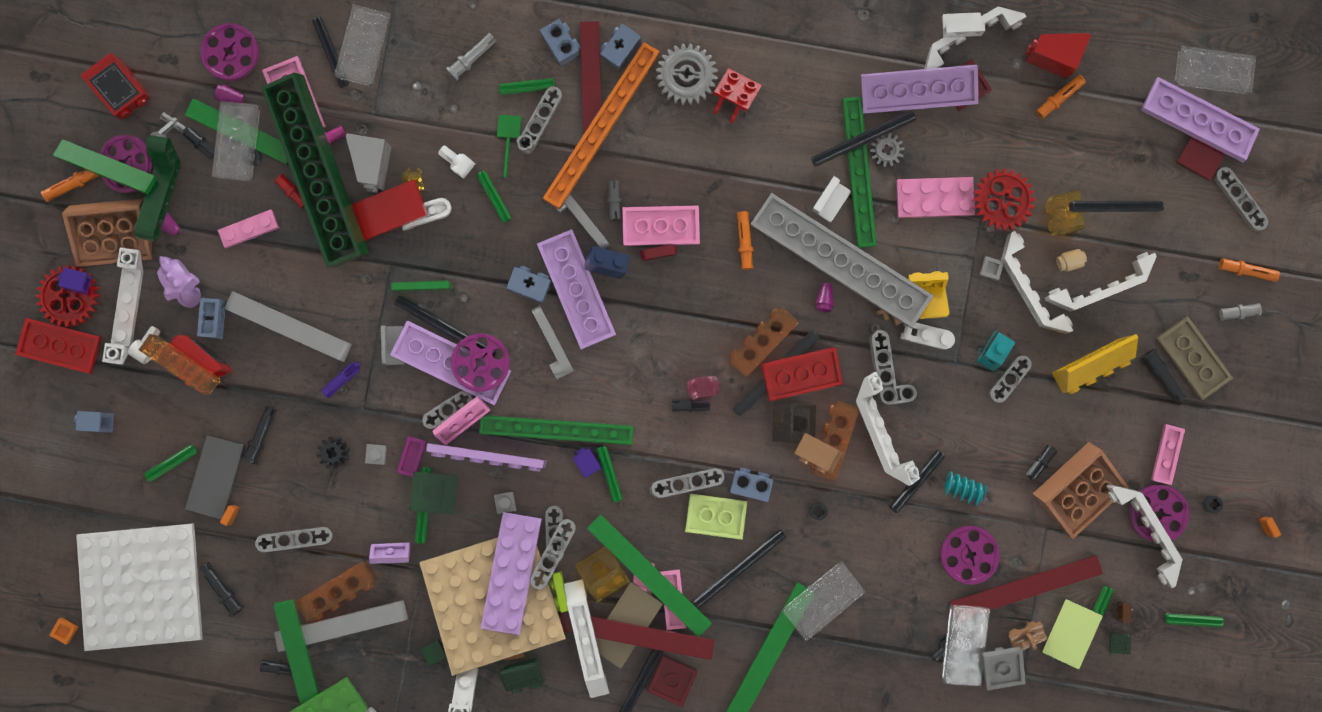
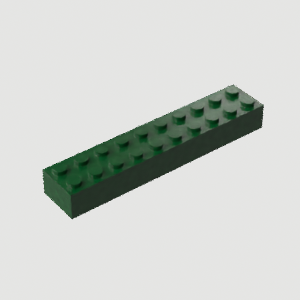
(314, 170)

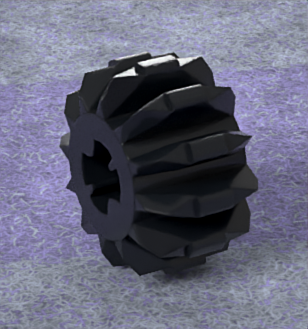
(327, 456)

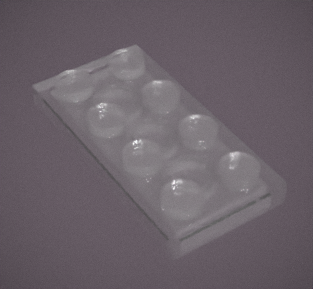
(362, 45)
(1215, 70)
(236, 141)
(823, 601)
(965, 645)

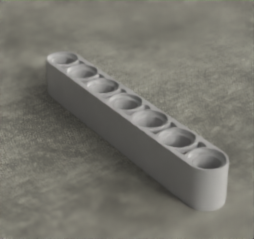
(288, 326)
(349, 623)

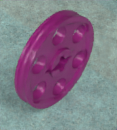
(226, 60)
(130, 156)
(477, 353)
(1165, 506)
(974, 546)

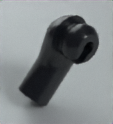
(940, 653)

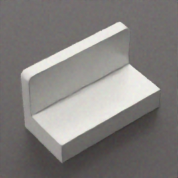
(962, 25)
(831, 200)

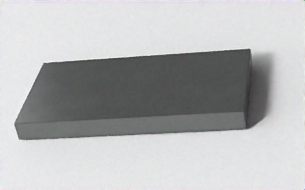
(215, 477)

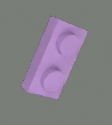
(389, 553)

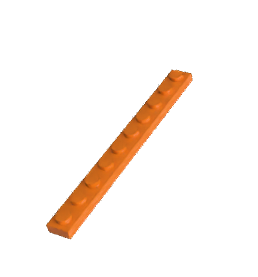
(601, 126)

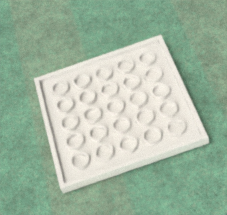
(139, 587)

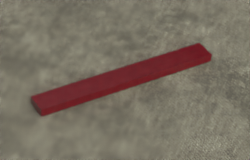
(1033, 584)
(646, 637)

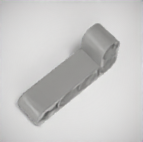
(887, 367)

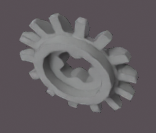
(894, 153)

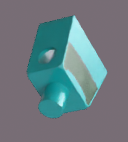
(996, 351)

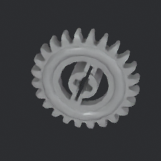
(705, 76)

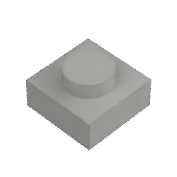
(991, 268)
(376, 454)
(505, 502)

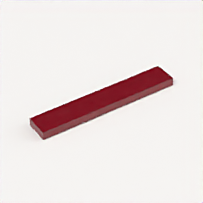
(590, 71)

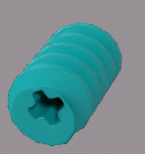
(965, 488)

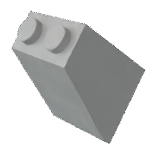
(370, 161)

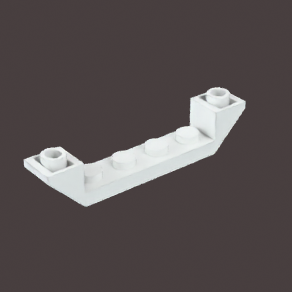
(1007, 17)
(1014, 243)
(1142, 268)
(126, 306)
(867, 405)
(1170, 570)
(585, 639)
(464, 691)

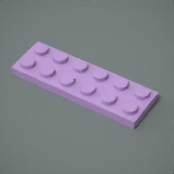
(920, 89)
(1200, 119)
(576, 289)
(434, 354)
(479, 457)
(511, 573)

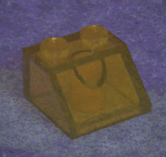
(1061, 219)
(602, 573)

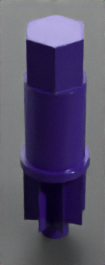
(344, 376)

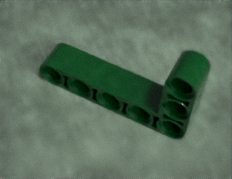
(156, 203)

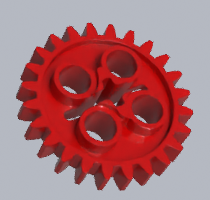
(1007, 183)
(50, 297)

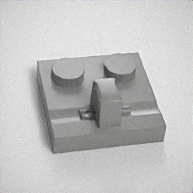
(1003, 668)

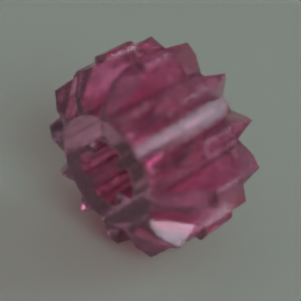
(703, 387)

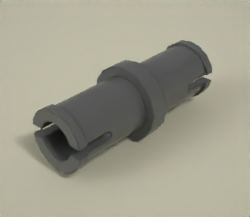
(614, 200)

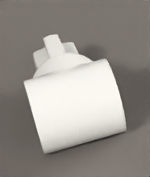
(459, 163)
(133, 349)

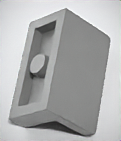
(388, 339)

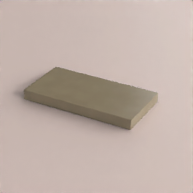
(1194, 358)
(634, 608)

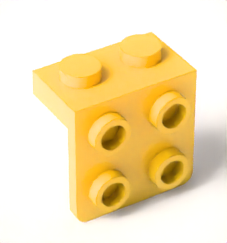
(935, 284)

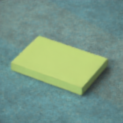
(716, 516)
(1072, 634)

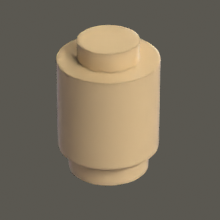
(1071, 260)

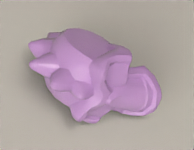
(178, 282)

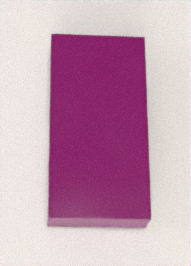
(411, 456)

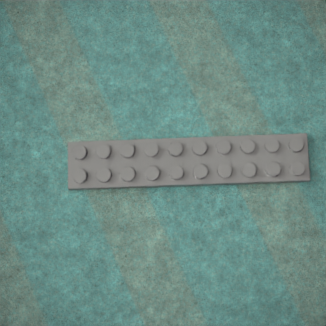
(841, 260)

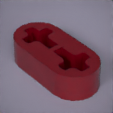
(658, 252)

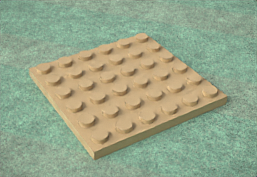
(458, 596)

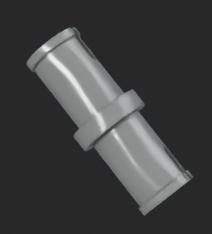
(1240, 312)

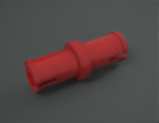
(290, 190)

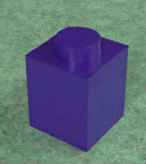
(74, 281)
(586, 462)

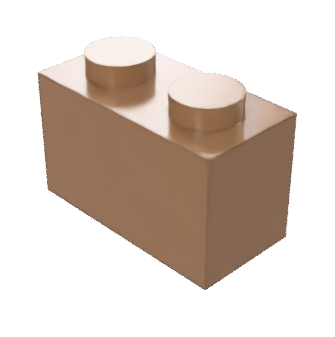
(818, 453)

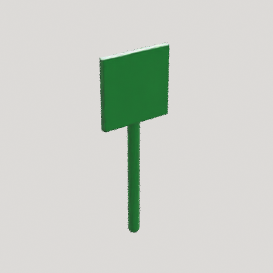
(508, 127)

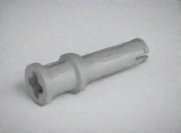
(464, 62)

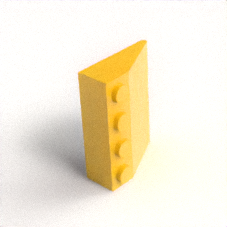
(1096, 364)

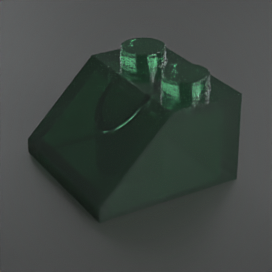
(433, 492)
(522, 675)

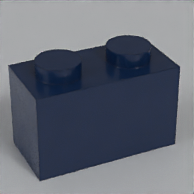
(606, 262)

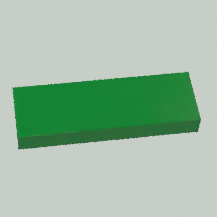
(421, 286)

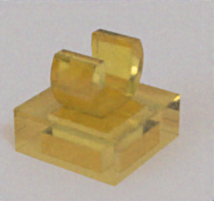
(416, 175)

